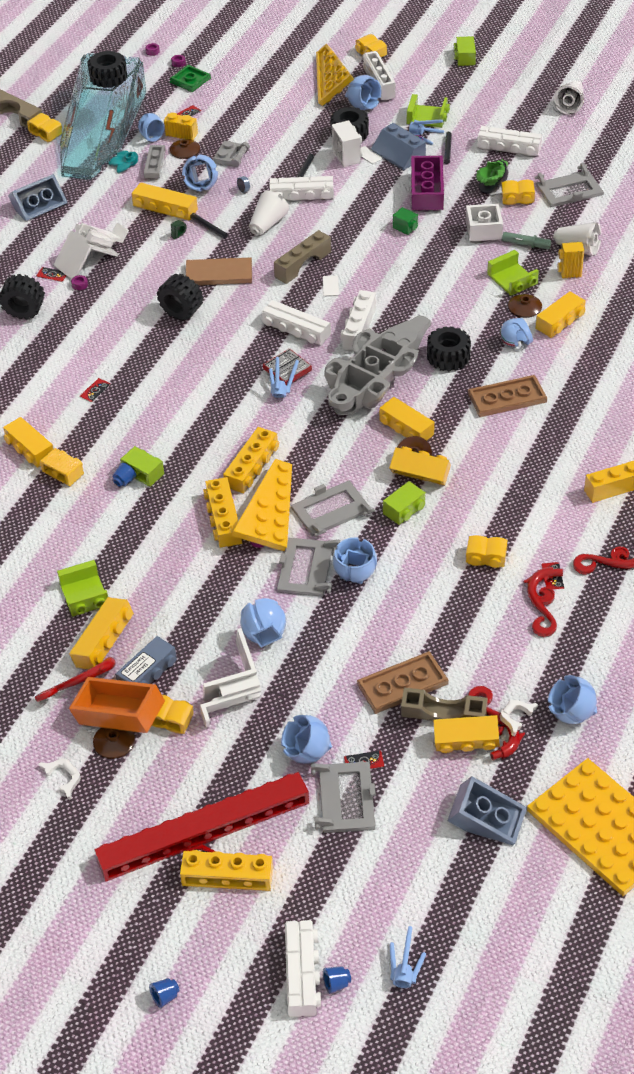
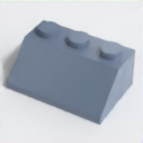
(398, 146)
(37, 198)

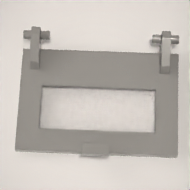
(569, 187)
(330, 507)
(306, 567)
(345, 797)

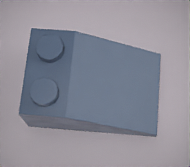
(486, 812)

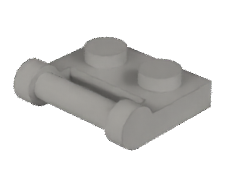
(226, 153)

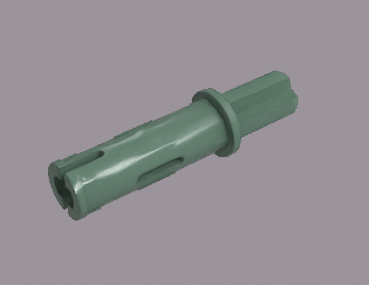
(527, 240)

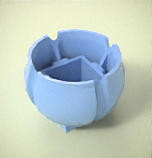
(364, 92)
(190, 174)
(356, 553)
(263, 621)
(572, 700)
(305, 739)

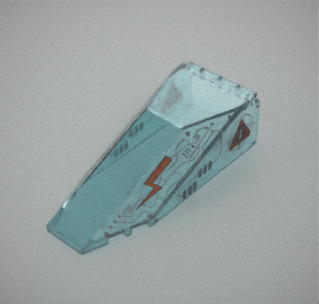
(99, 119)

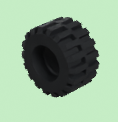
(107, 69)
(356, 117)
(21, 296)
(180, 296)
(448, 348)

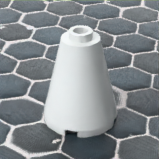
(569, 97)
(267, 212)
(583, 233)

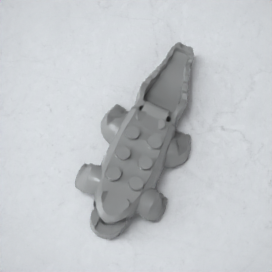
(369, 373)

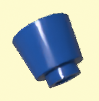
(123, 475)
(336, 978)
(164, 991)

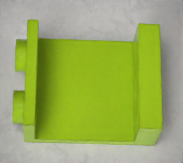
(424, 113)
(510, 274)
(82, 587)

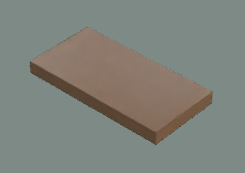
(220, 271)
(507, 396)
(386, 686)

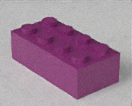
(427, 183)

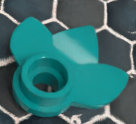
(124, 160)

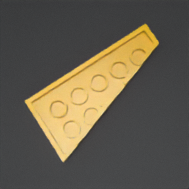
(331, 74)
(268, 512)

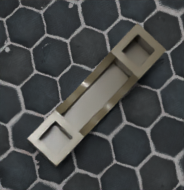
(13, 104)
(288, 265)
(421, 705)

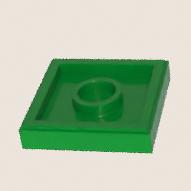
(190, 78)

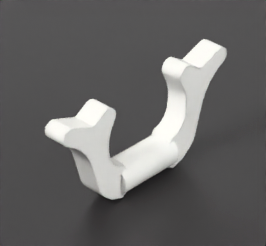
(512, 705)
(65, 764)

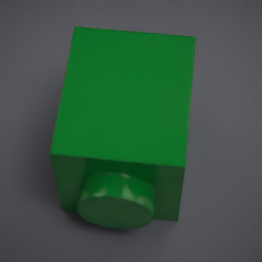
(405, 221)

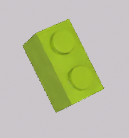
(465, 51)
(146, 466)
(404, 503)

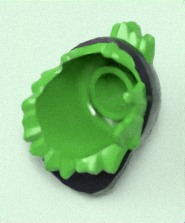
(492, 176)

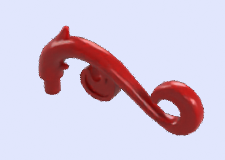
(614, 561)
(539, 601)
(103, 667)
(514, 741)

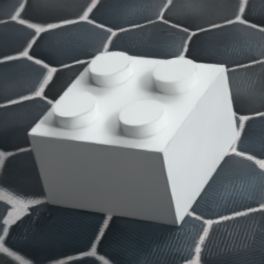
(346, 143)
(484, 222)

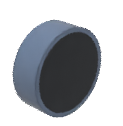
(243, 184)

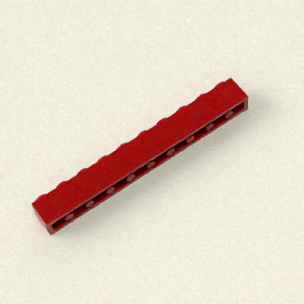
(201, 826)

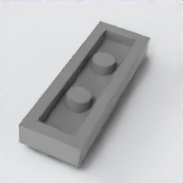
(154, 161)

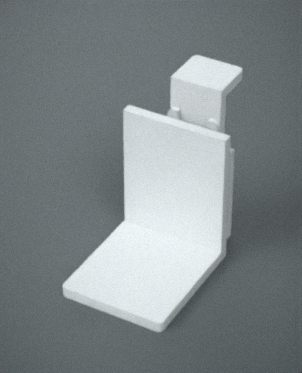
(82, 241)
(233, 688)

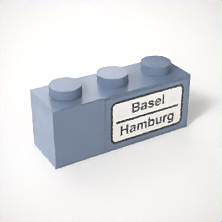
(149, 662)

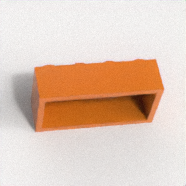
(117, 704)

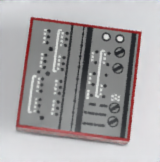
(286, 363)

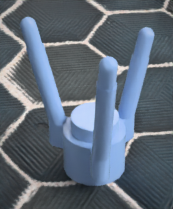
(417, 128)
(278, 387)
(403, 974)

